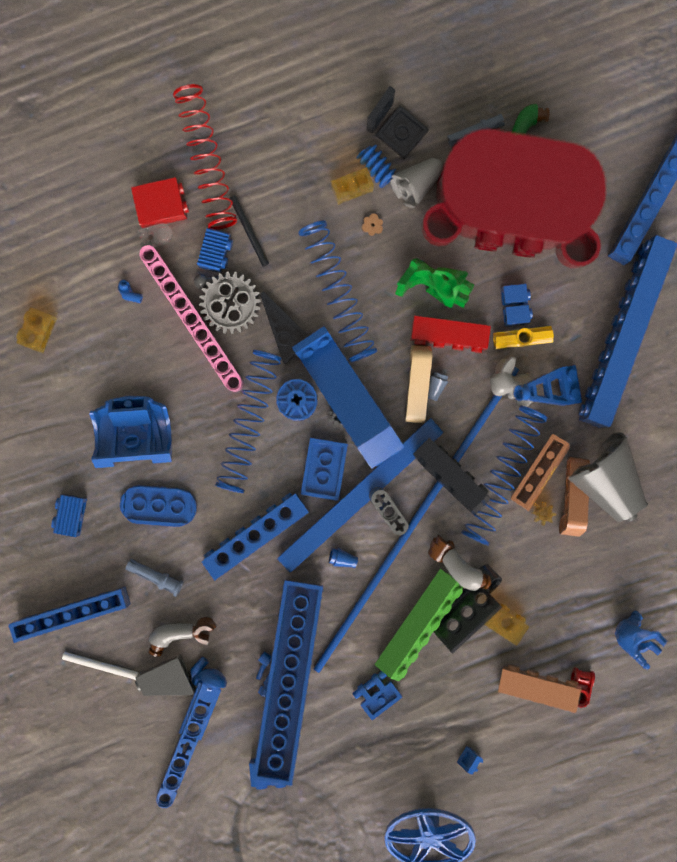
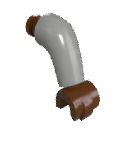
(462, 572)
(165, 634)

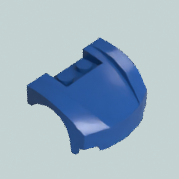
(131, 431)

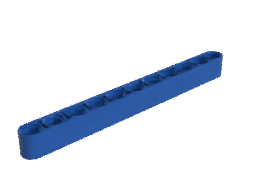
(357, 498)

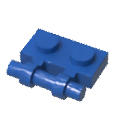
(379, 700)

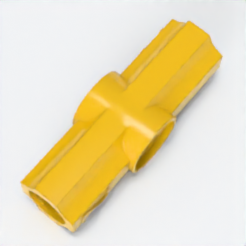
(511, 339)

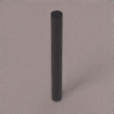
(249, 231)

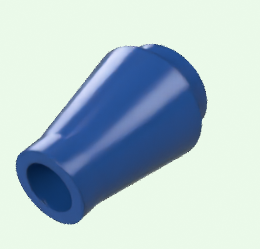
(342, 559)

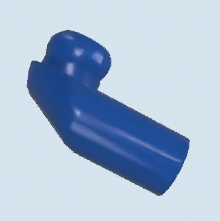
(127, 293)

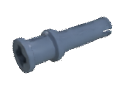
(162, 581)

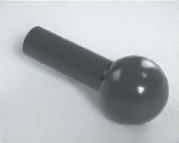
(201, 279)

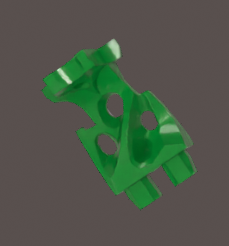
(444, 284)

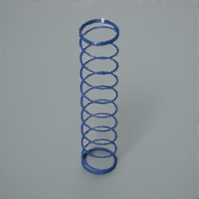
(364, 353)
(528, 411)
(221, 484)

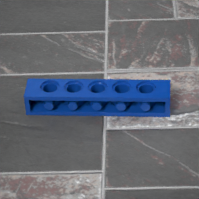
(217, 568)
(69, 614)

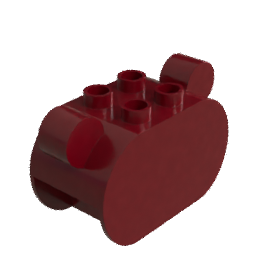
(519, 195)

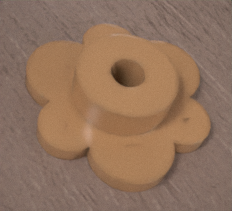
(368, 221)

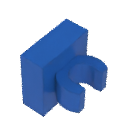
(469, 760)

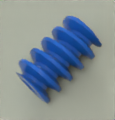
(376, 165)

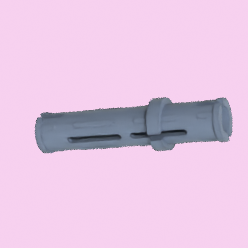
(492, 123)

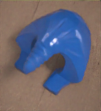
(630, 637)

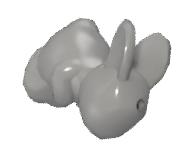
(504, 383)

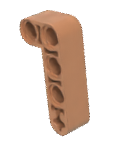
(576, 503)

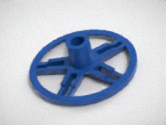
(430, 836)

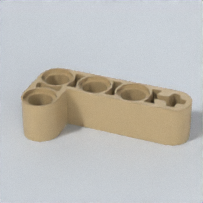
(418, 383)

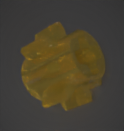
(546, 517)

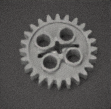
(213, 295)

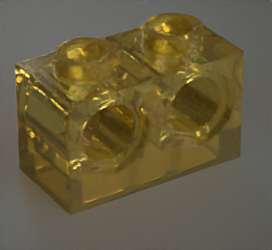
(42, 332)

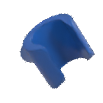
(264, 659)

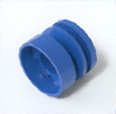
(307, 404)

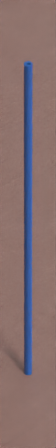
(403, 538)

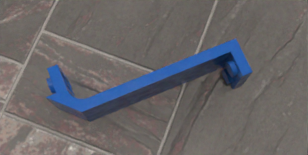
(348, 397)

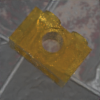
(352, 186)
(514, 631)

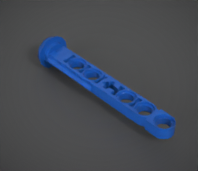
(207, 691)

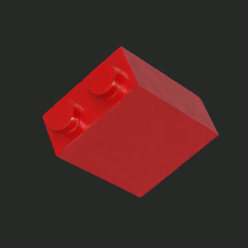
(160, 202)

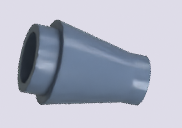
(437, 384)

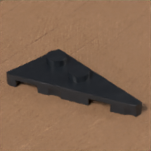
(285, 330)

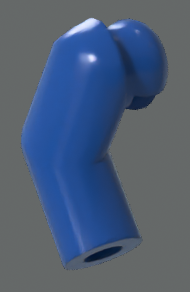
(196, 669)

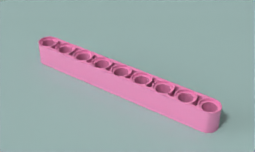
(184, 312)

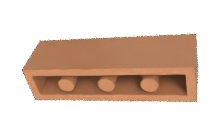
(540, 472)
(540, 689)

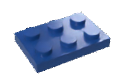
(324, 469)

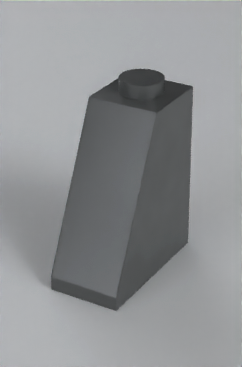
(166, 679)

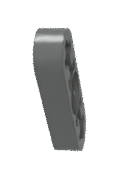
(388, 503)

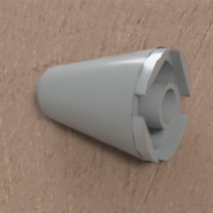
(416, 181)

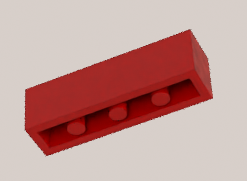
(450, 333)

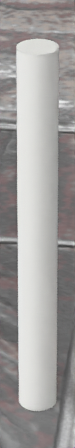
(100, 665)

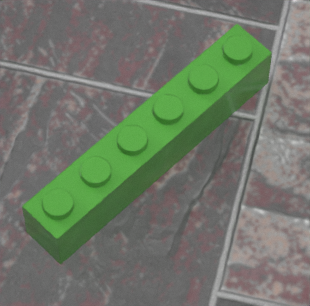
(419, 625)

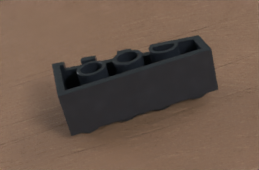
(451, 476)

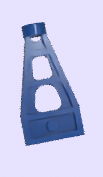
(568, 385)

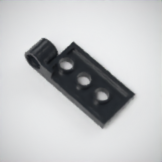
(480, 613)

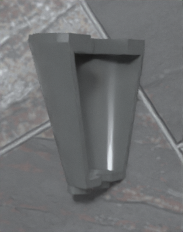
(613, 480)

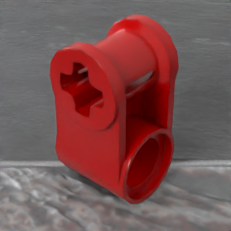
(587, 682)

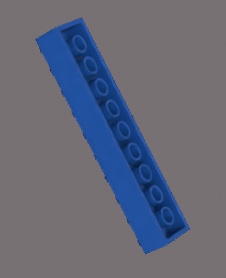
(627, 332)
(288, 682)

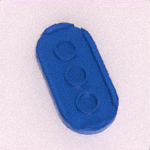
(158, 506)

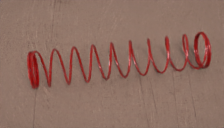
(188, 98)

